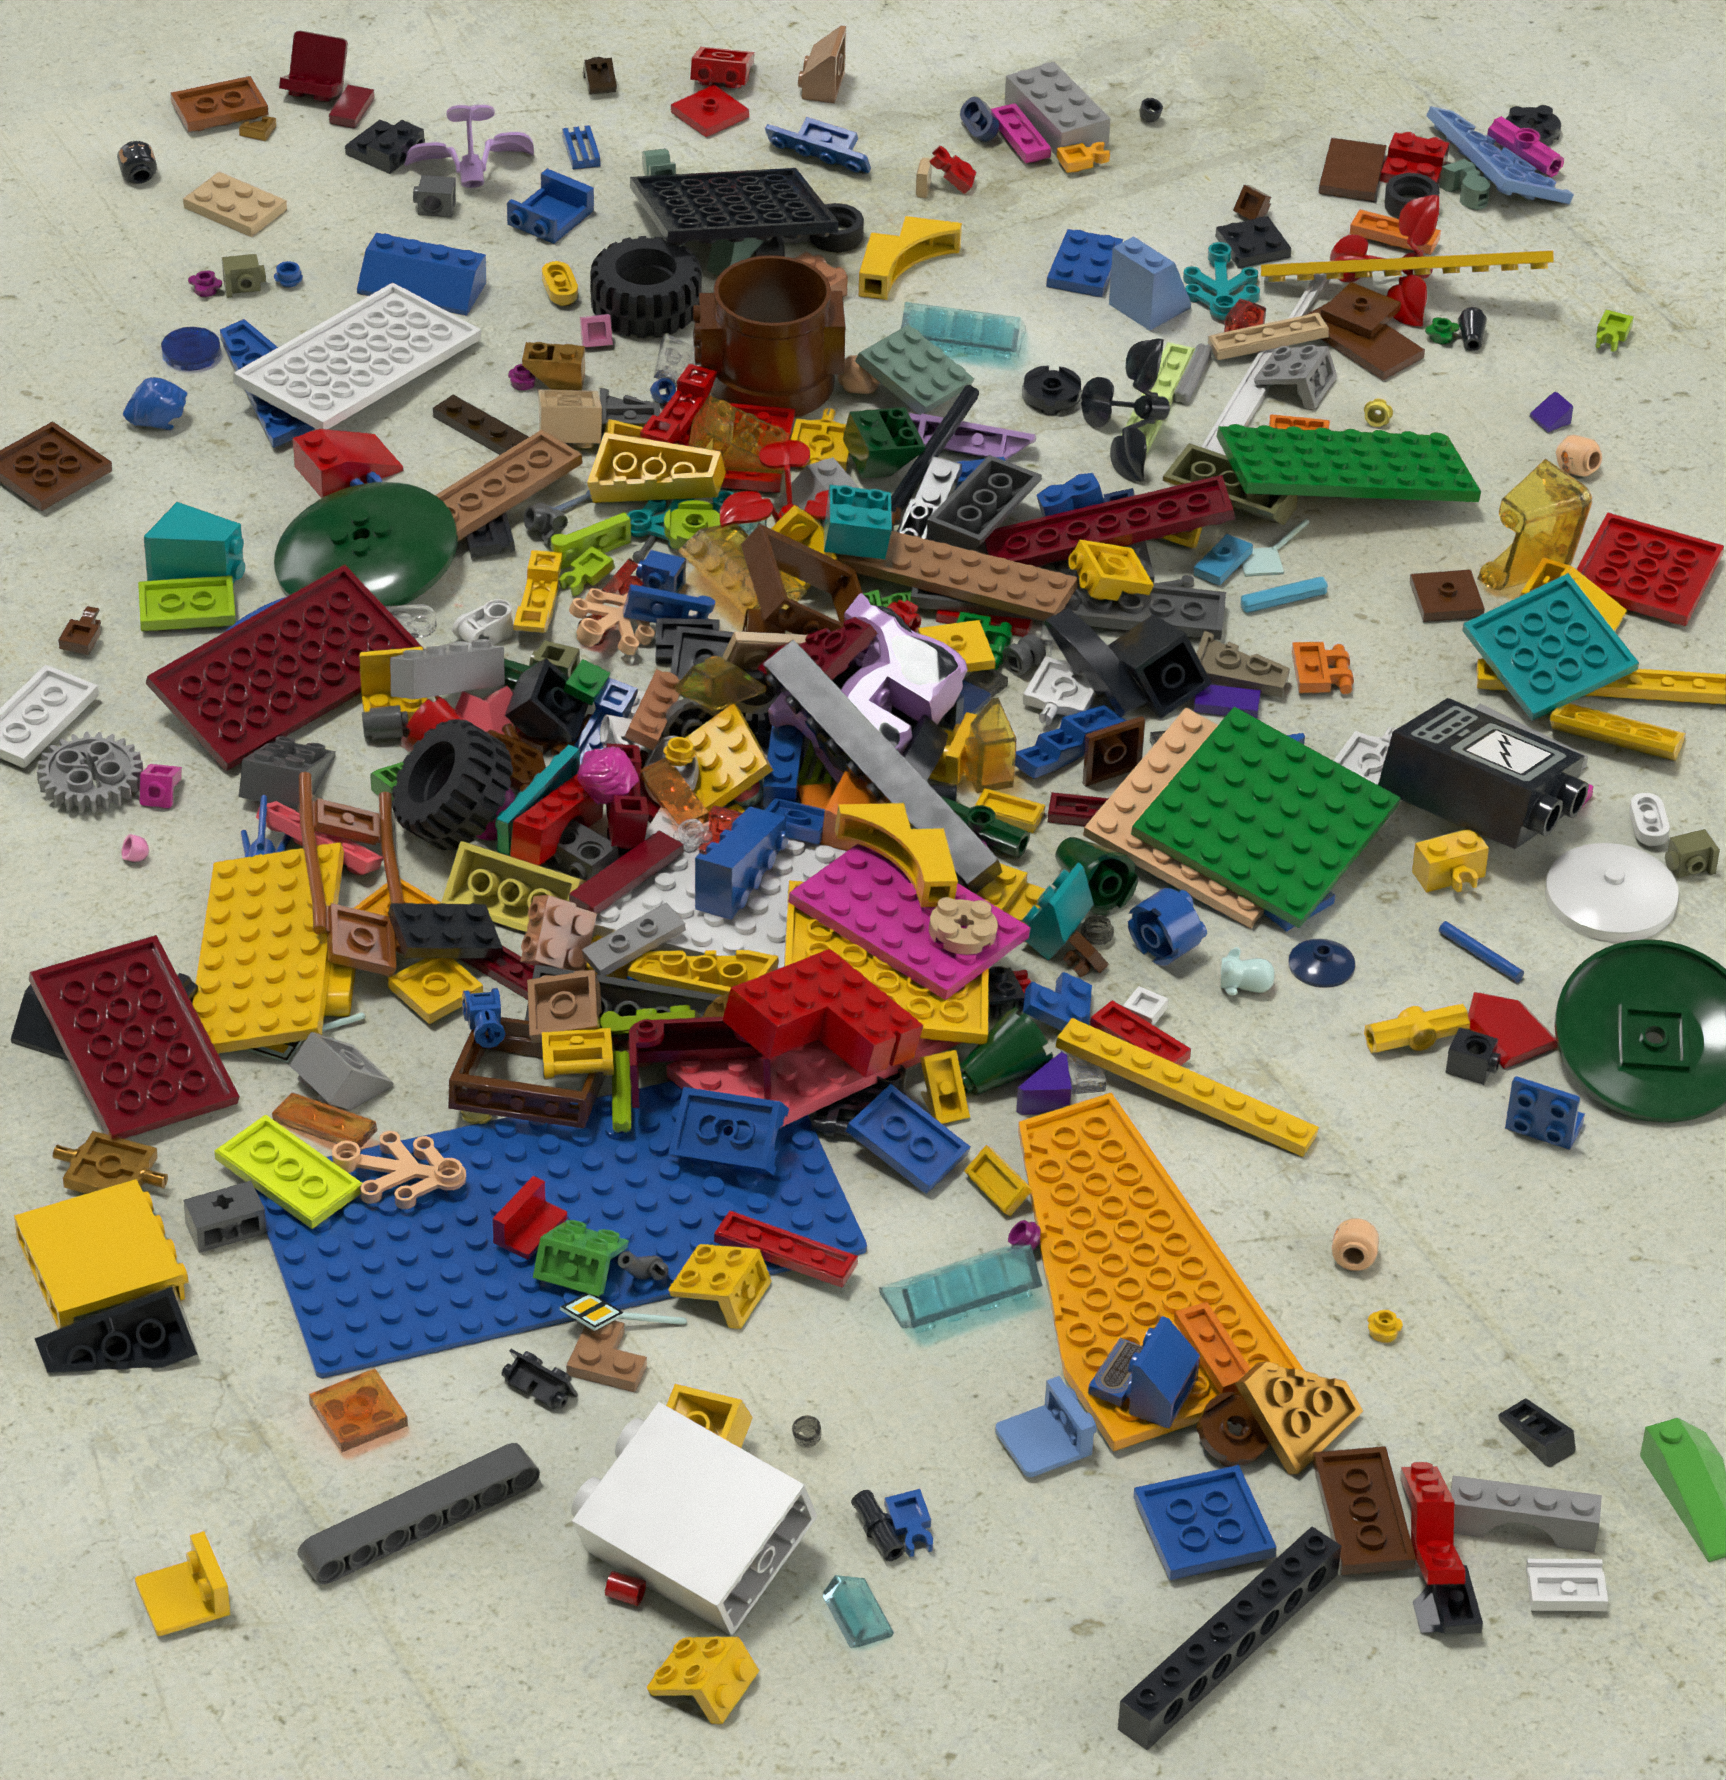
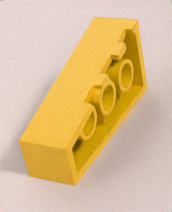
(653, 470)

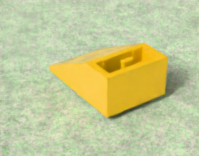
(1550, 570)

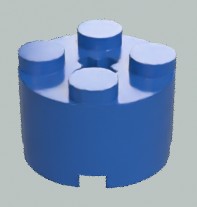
(1166, 925)

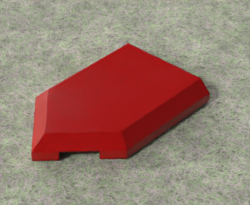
(1514, 1025)

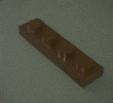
(477, 424)

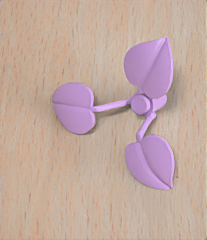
(471, 166)

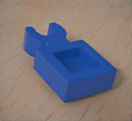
(911, 1518)

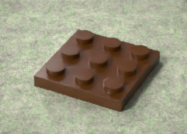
(50, 466)

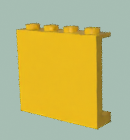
(98, 1251)

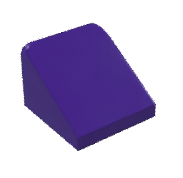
(1553, 412)

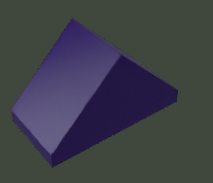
(1046, 1089)

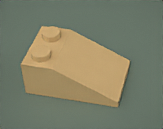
(571, 416)

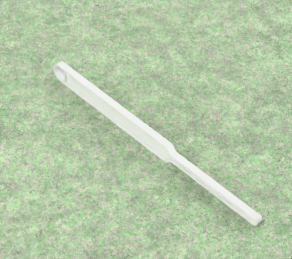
(1248, 395)

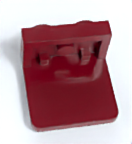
(316, 66)

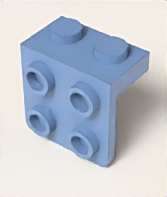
(1049, 1434)

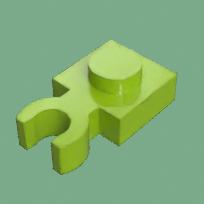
(1613, 328)
(589, 568)

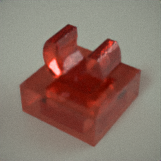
(623, 578)

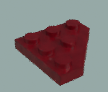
(834, 649)

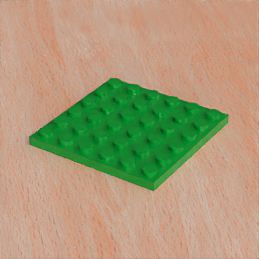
(1266, 816)

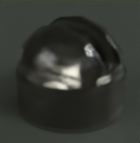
(808, 1426)

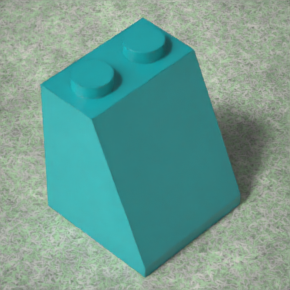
(193, 546)

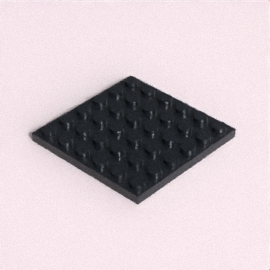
(733, 205)

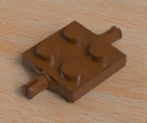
(525, 759)

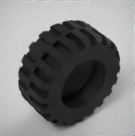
(645, 286)
(452, 784)

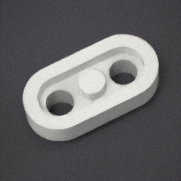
(1649, 819)

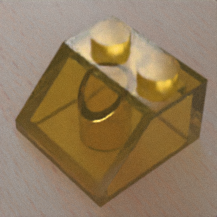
(991, 749)

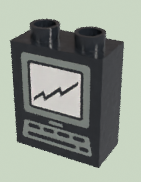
(1483, 773)

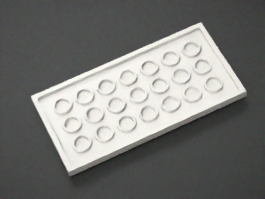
(357, 357)

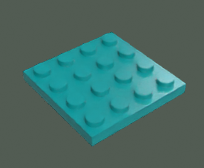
(1550, 646)

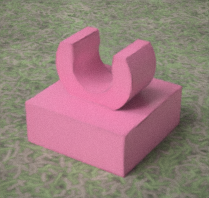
(596, 330)

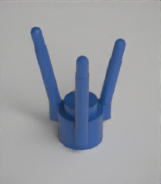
(262, 845)

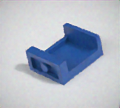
(553, 208)

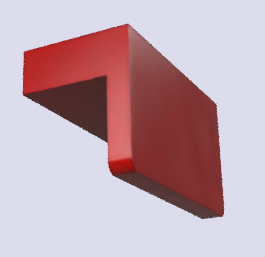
(526, 1219)

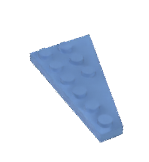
(1502, 167)

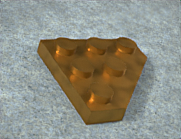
(1297, 1410)

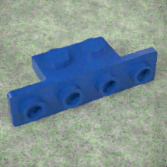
(823, 141)

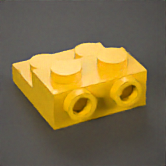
(1109, 570)
(1012, 892)

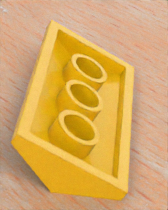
(1617, 730)

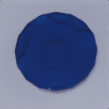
(190, 348)

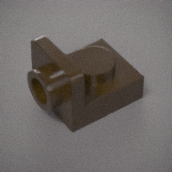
(599, 75)

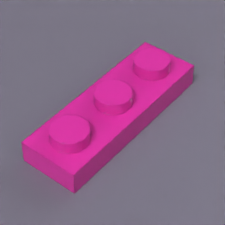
(1021, 133)

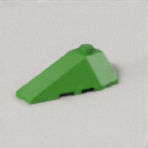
(1692, 1480)

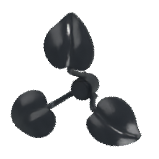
(1130, 449)

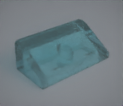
(856, 1611)

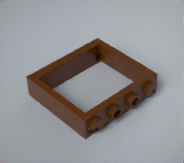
(771, 551)
(517, 1098)

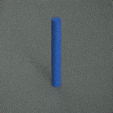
(1481, 951)

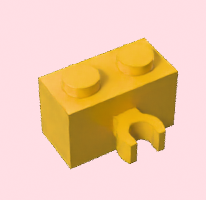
(1450, 860)

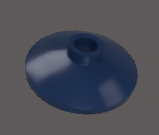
(1321, 963)

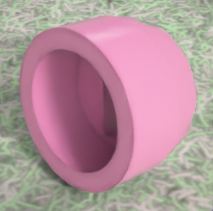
(134, 848)

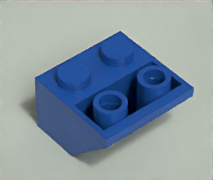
(1162, 1374)

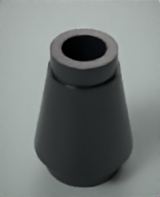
(1472, 327)

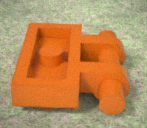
(1312, 668)

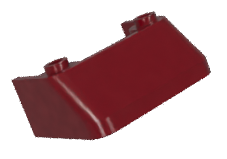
(687, 1041)

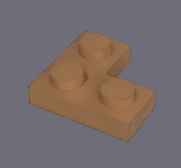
(599, 1361)

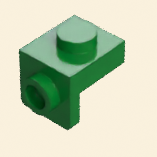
(586, 682)

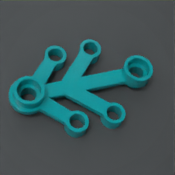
(1220, 305)
(645, 523)

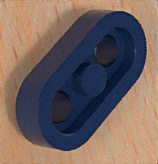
(979, 119)

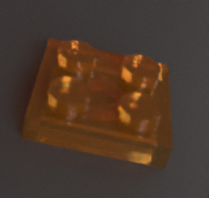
(358, 1410)

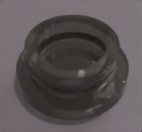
(1097, 930)

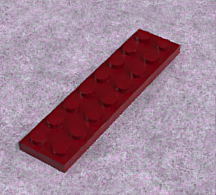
(1114, 522)

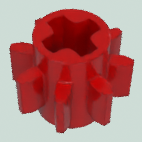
(907, 612)

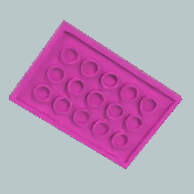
(880, 911)

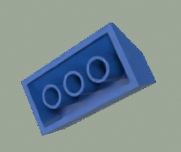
(431, 271)

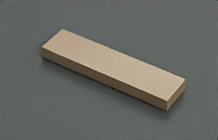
(1268, 336)

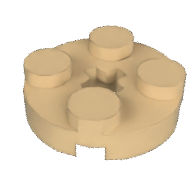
(952, 913)

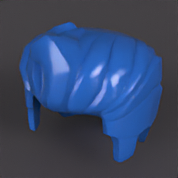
(155, 404)

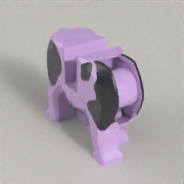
(896, 671)

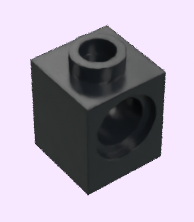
(1472, 1056)

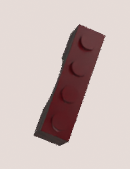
(628, 813)

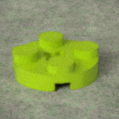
(679, 522)

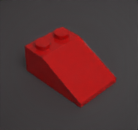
(337, 457)

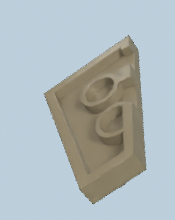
(1236, 669)

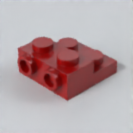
(721, 66)
(1415, 155)

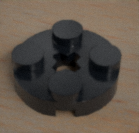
(1539, 118)
(1051, 389)

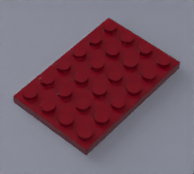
(133, 1038)

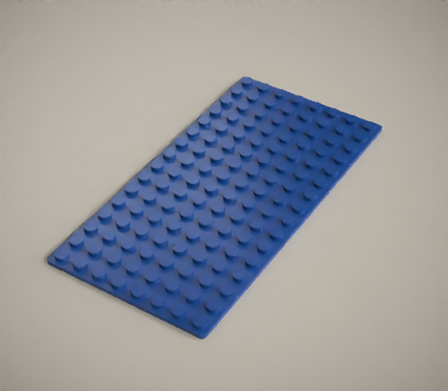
(429, 1279)

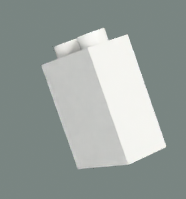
(692, 1517)

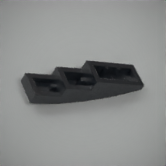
(1094, 658)

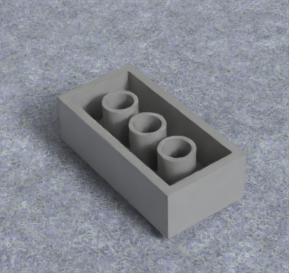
(1057, 107)

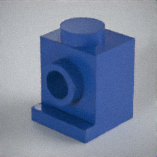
(662, 571)

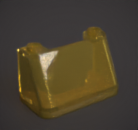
(1548, 521)

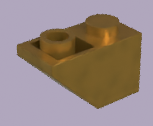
(556, 364)

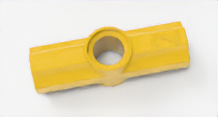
(1416, 1028)

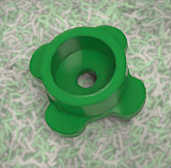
(1441, 330)

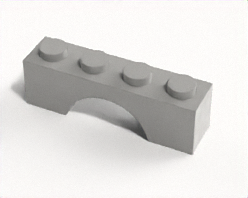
(1565, 1515)

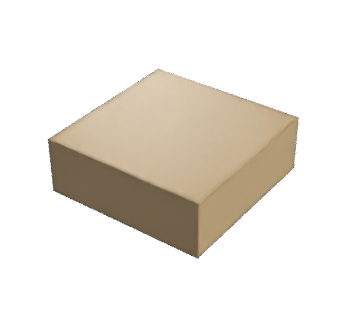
(923, 178)

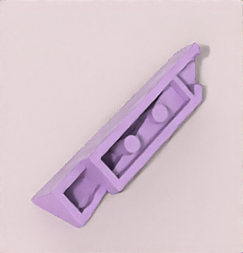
(975, 438)

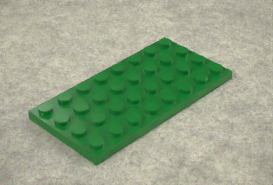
(1347, 463)

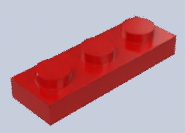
(1133, 1029)

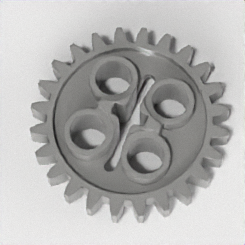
(70, 781)

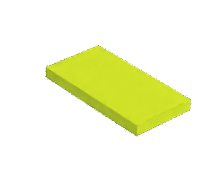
(288, 1171)

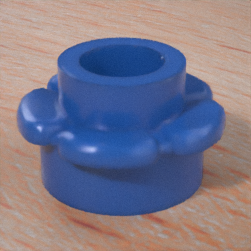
(288, 274)

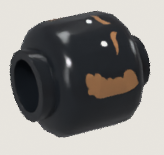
(137, 162)

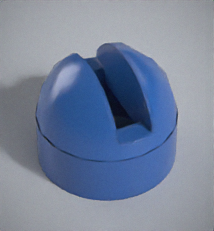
(662, 384)

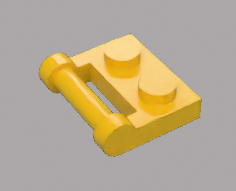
(577, 1052)

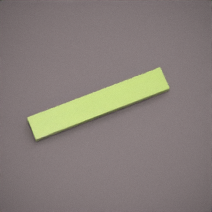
(1172, 366)

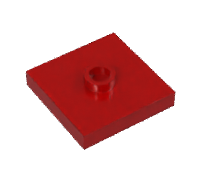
(710, 110)

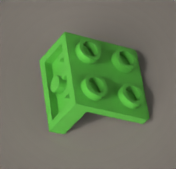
(577, 1256)

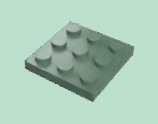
(914, 369)

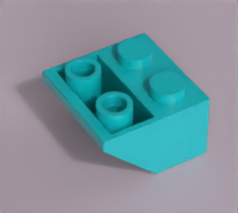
(857, 522)
(1059, 911)

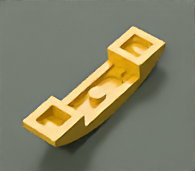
(539, 592)

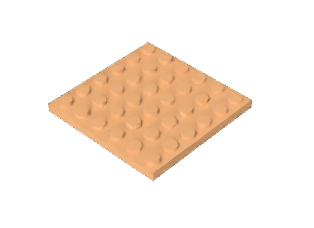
(1114, 820)

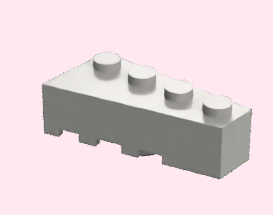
(447, 669)

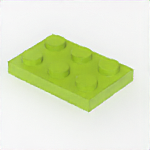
(186, 603)

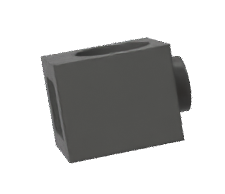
(435, 196)

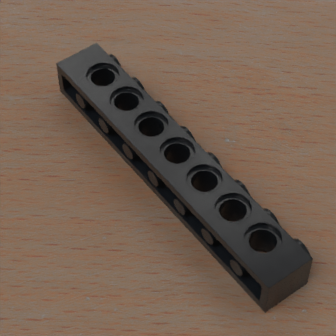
(1228, 1638)

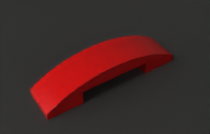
(678, 414)

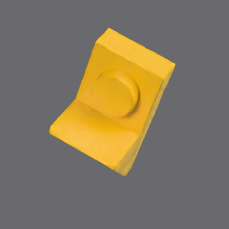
(944, 1086)

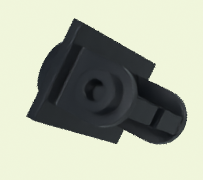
(529, 1370)

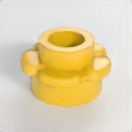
(679, 751)
(1384, 1326)

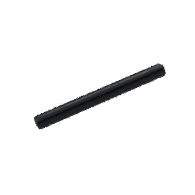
(934, 447)

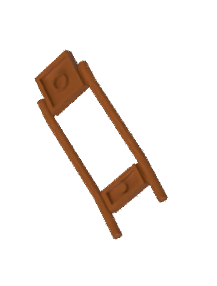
(353, 935)

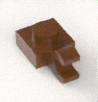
(82, 634)

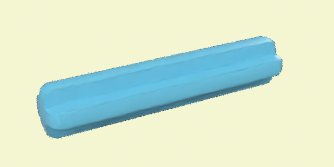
(1283, 594)

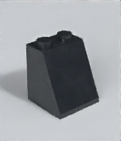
(1161, 664)

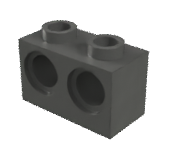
(582, 852)

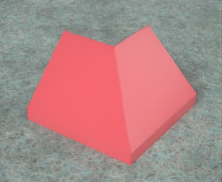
(487, 711)

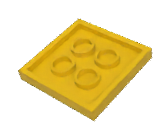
(727, 758)

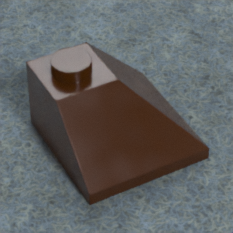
(1113, 750)

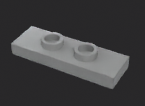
(633, 939)

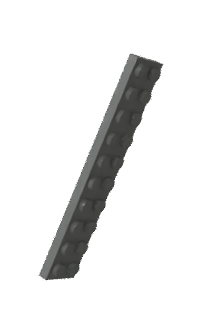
(1182, 607)

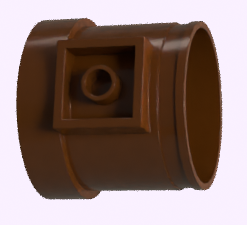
(771, 334)

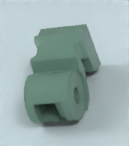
(657, 162)
(1464, 176)

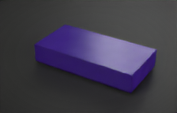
(1221, 699)

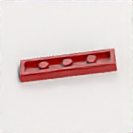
(787, 1249)

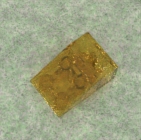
(735, 435)

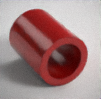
(625, 1588)

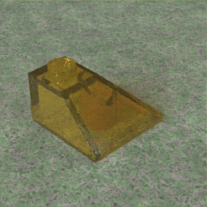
(718, 684)

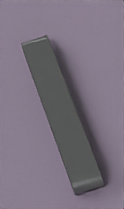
(418, 1513)

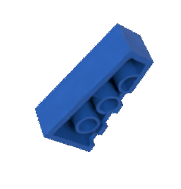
(738, 862)

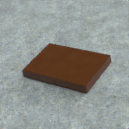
(1352, 169)

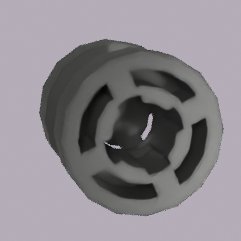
(1026, 653)

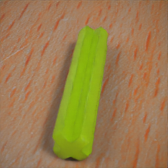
(621, 1092)

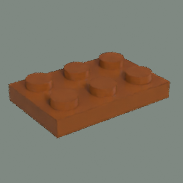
(219, 104)

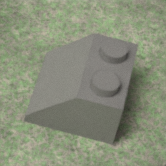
(814, 479)
(338, 1072)

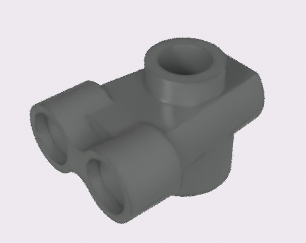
(545, 520)

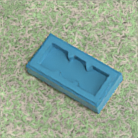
(1223, 559)

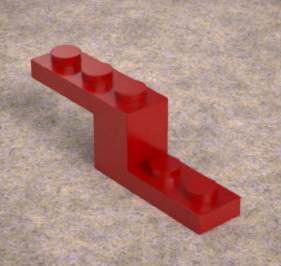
(1432, 1524)

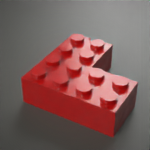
(825, 1002)

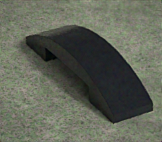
(926, 746)

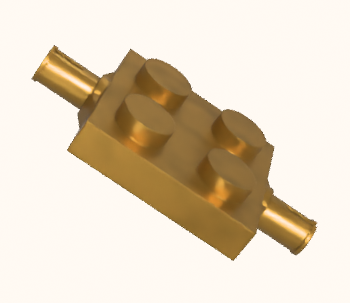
(107, 1163)

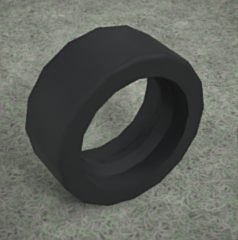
(1407, 184)
(847, 238)

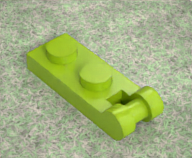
(602, 535)
(621, 1025)

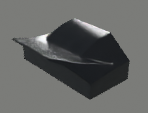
(1448, 1608)

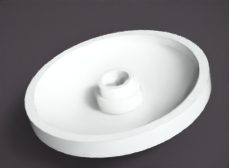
(1611, 892)

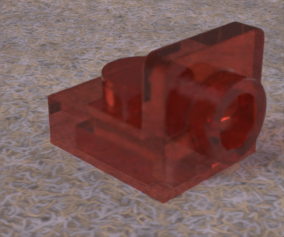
(1244, 315)

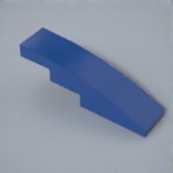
(1064, 744)

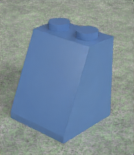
(1146, 285)

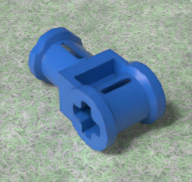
(484, 1015)

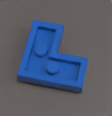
(1056, 1008)

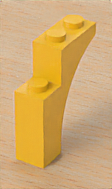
(892, 255)
(917, 852)

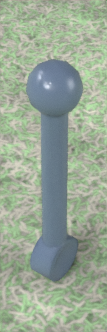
(587, 496)

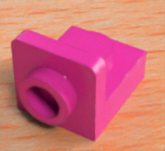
(158, 785)

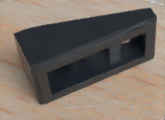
(1548, 1449)

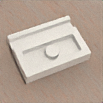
(1566, 1585)

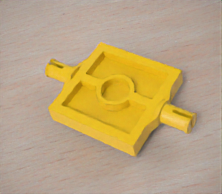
(823, 438)

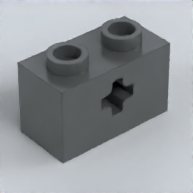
(224, 1216)

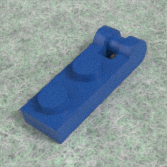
(650, 603)

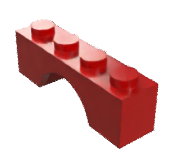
(540, 828)

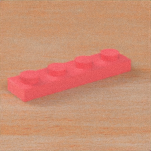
(356, 857)

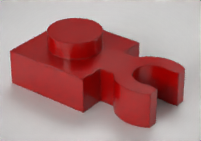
(956, 170)

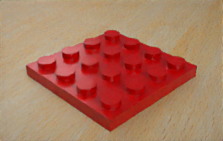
(1650, 567)

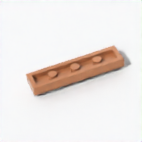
(651, 713)

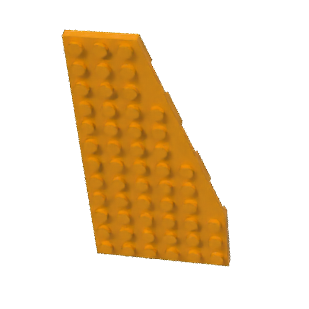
(1124, 1254)

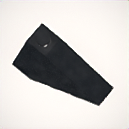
(135, 1334)

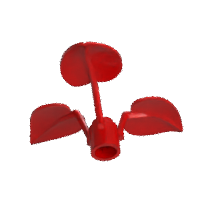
(1416, 222)
(750, 507)

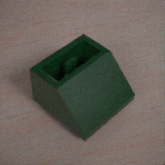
(882, 441)

